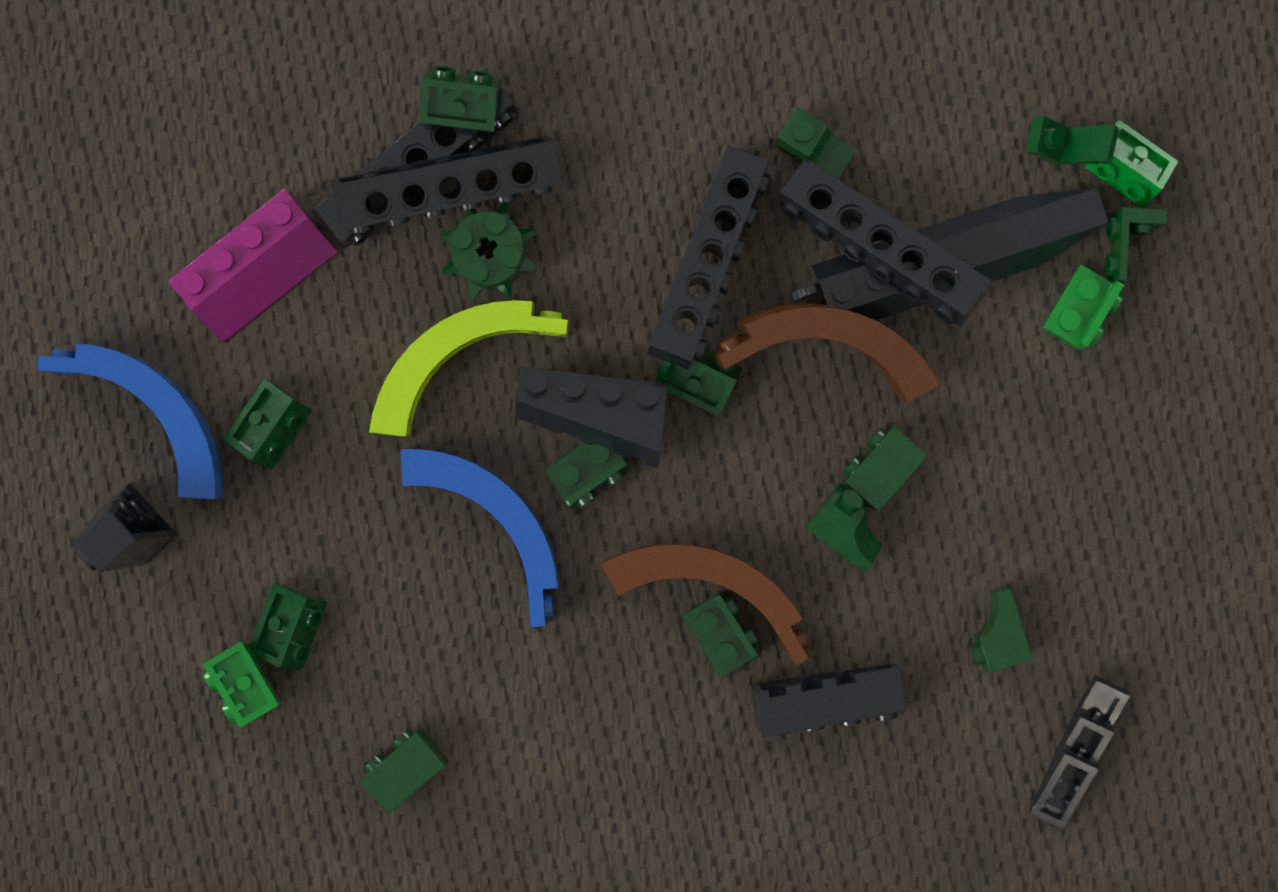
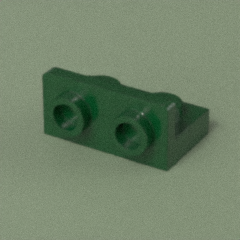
(459, 99)
(702, 385)
(267, 425)
(584, 470)
(287, 627)
(720, 634)

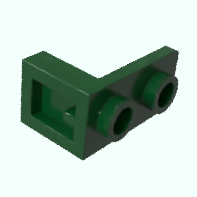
(1071, 145)
(1142, 222)

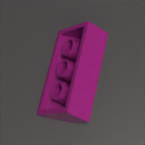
(253, 266)

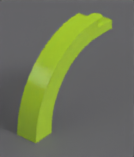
(424, 357)

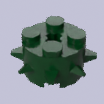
(509, 257)

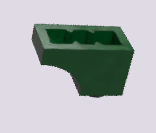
(811, 139)
(844, 528)
(1002, 639)

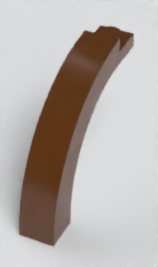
(893, 355)
(707, 564)

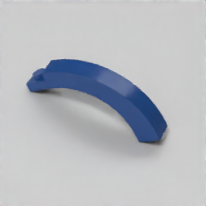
(187, 429)
(505, 504)

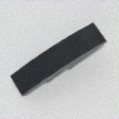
(1079, 752)

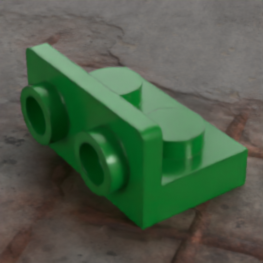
(1137, 166)
(1083, 308)
(240, 684)

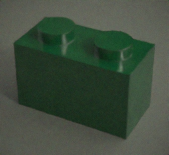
(883, 467)
(403, 770)

